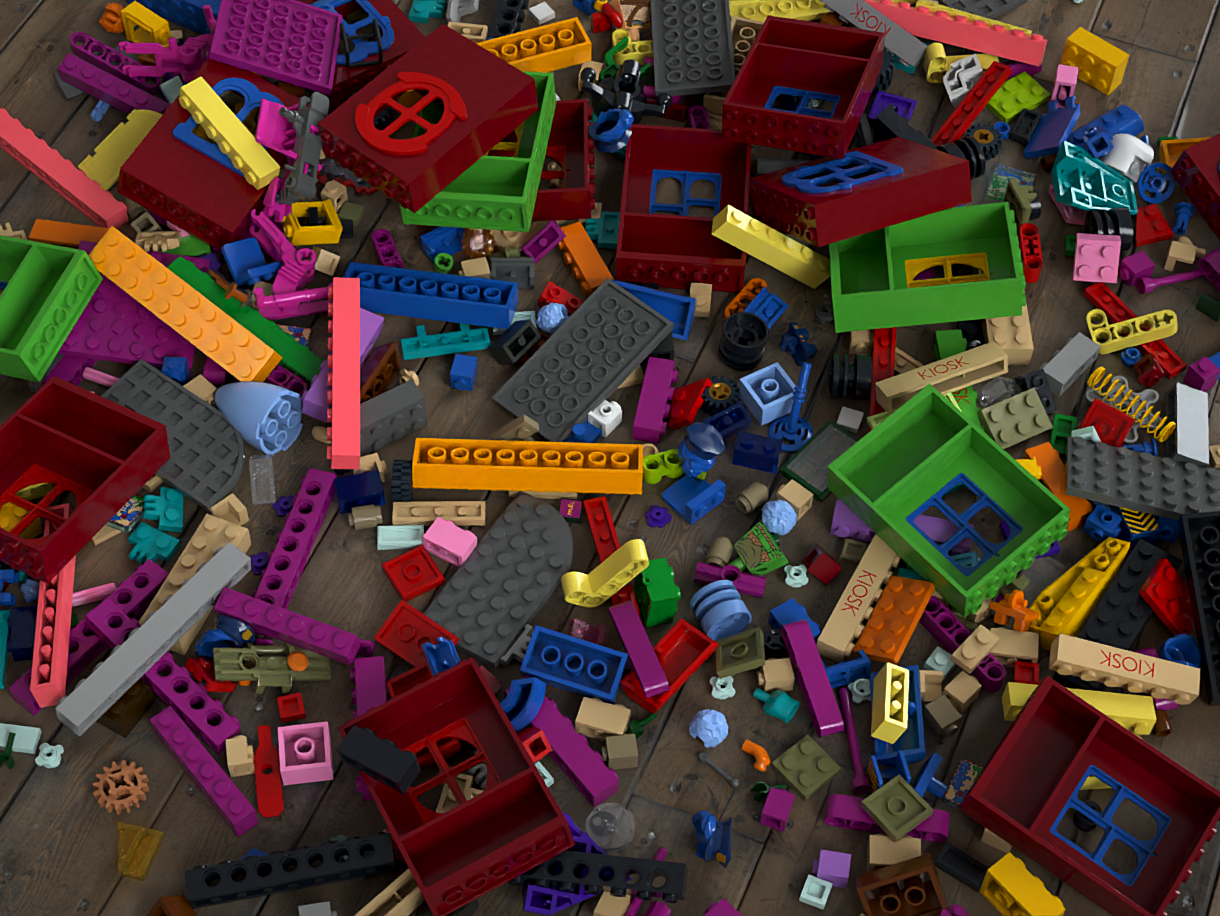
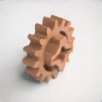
(121, 787)

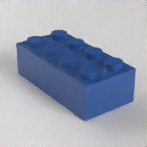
(574, 664)

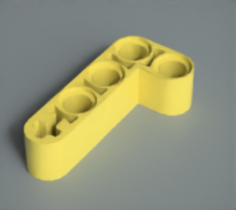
(635, 50)
(937, 63)
(1132, 327)
(606, 578)

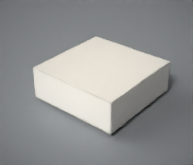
(541, 13)
(850, 419)

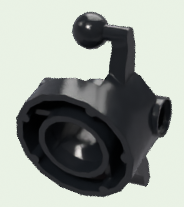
(622, 92)

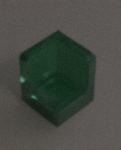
(1209, 306)

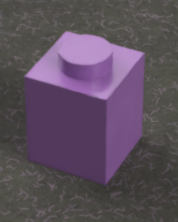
(832, 867)

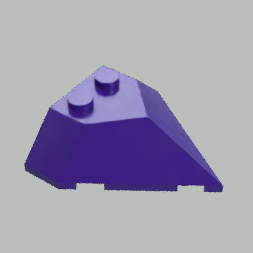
(552, 899)

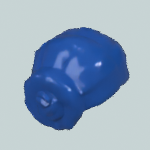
(1181, 650)

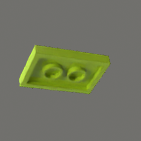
(1015, 95)

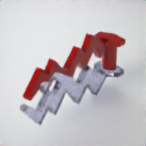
(351, 180)

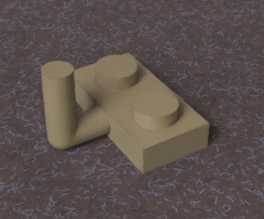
(517, 430)

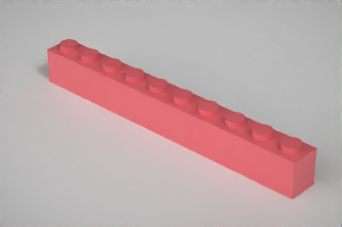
(964, 33)
(60, 174)
(345, 374)
(53, 627)

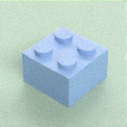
(767, 393)

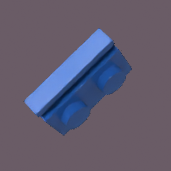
(767, 307)

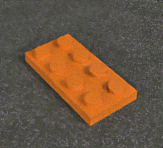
(894, 619)

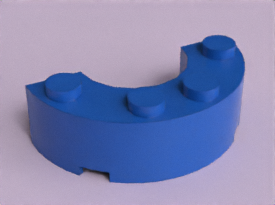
(523, 701)

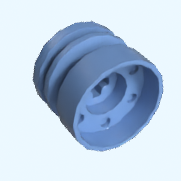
(720, 610)

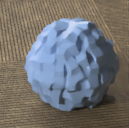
(551, 317)
(778, 517)
(709, 727)

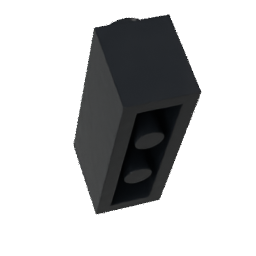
(379, 759)

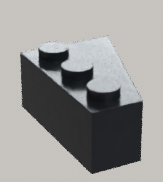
(891, 125)

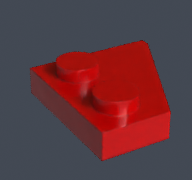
(1150, 226)
(686, 403)
(203, 669)

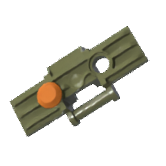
(296, 665)

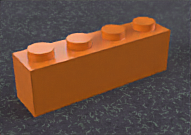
(64, 233)
(583, 258)
(1054, 480)

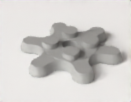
(1149, 395)

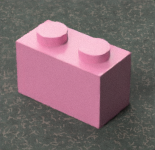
(1064, 84)
(449, 542)

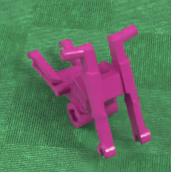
(176, 59)
(290, 279)

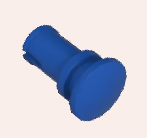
(1183, 214)
(1150, 448)

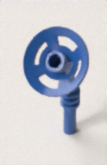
(1155, 181)
(791, 426)

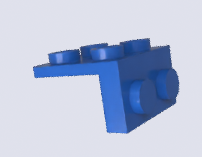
(248, 262)
(694, 497)

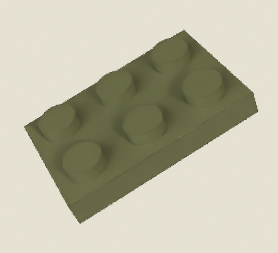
(1015, 419)

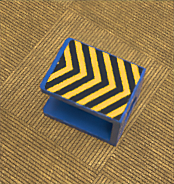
(1138, 526)
(877, 776)

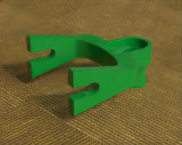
(611, 65)

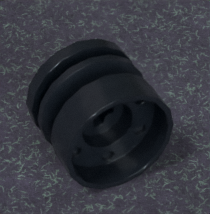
(968, 149)
(1115, 222)
(743, 341)
(850, 376)

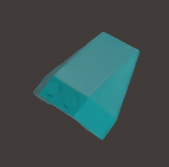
(1089, 183)

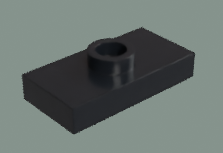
(1025, 126)
(961, 866)

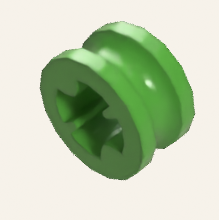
(445, 257)

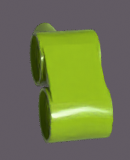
(663, 464)

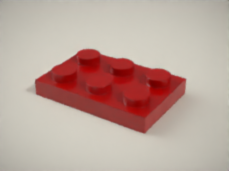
(1169, 597)
(407, 631)

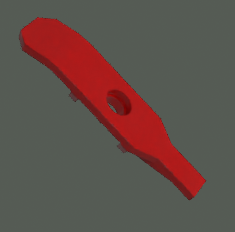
(268, 786)

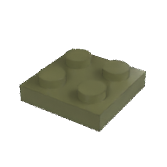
(740, 653)
(806, 767)
(897, 808)

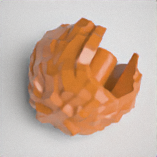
(112, 18)

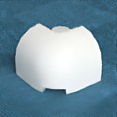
(962, 78)
(1128, 156)

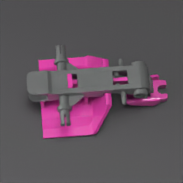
(296, 135)

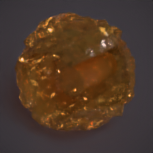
(478, 243)

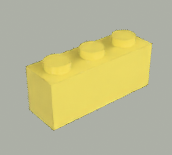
(890, 703)

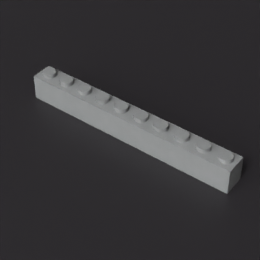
(152, 640)

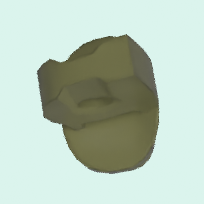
(508, 253)

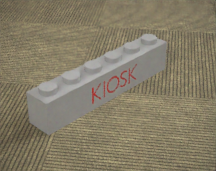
(866, 17)

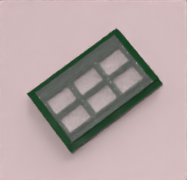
(810, 463)

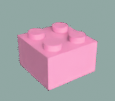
(1096, 258)
(305, 753)

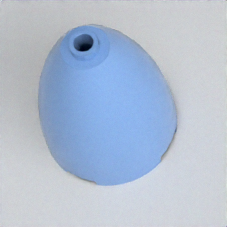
(262, 413)

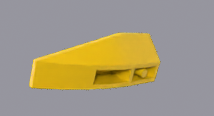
(1075, 595)

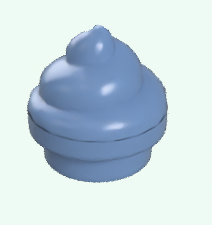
(30, 590)

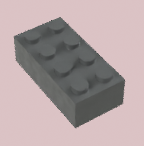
(391, 416)

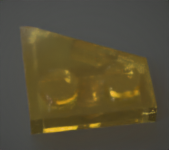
(137, 850)

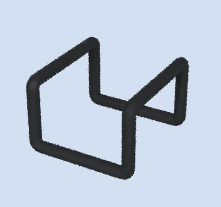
(375, 33)

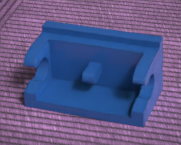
(442, 241)
(441, 655)
(849, 671)

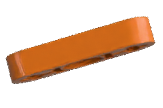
(745, 293)

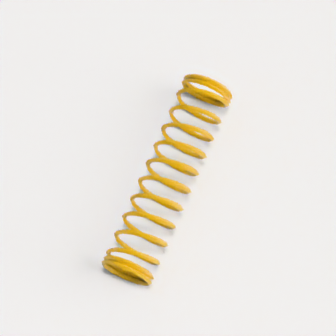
(1164, 433)

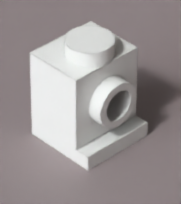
(606, 417)

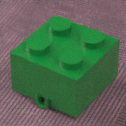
(656, 593)

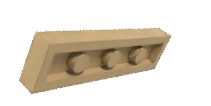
(425, 513)

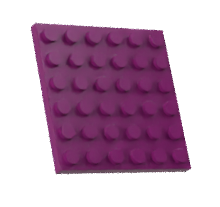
(279, 40)
(124, 330)

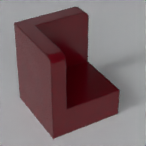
(821, 564)

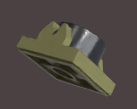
(1023, 201)

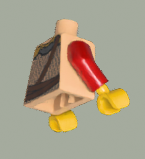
(627, 15)

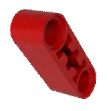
(1030, 252)

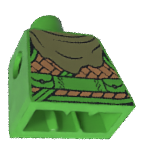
(758, 552)

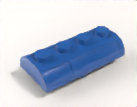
(1117, 120)
(672, 306)
(912, 739)

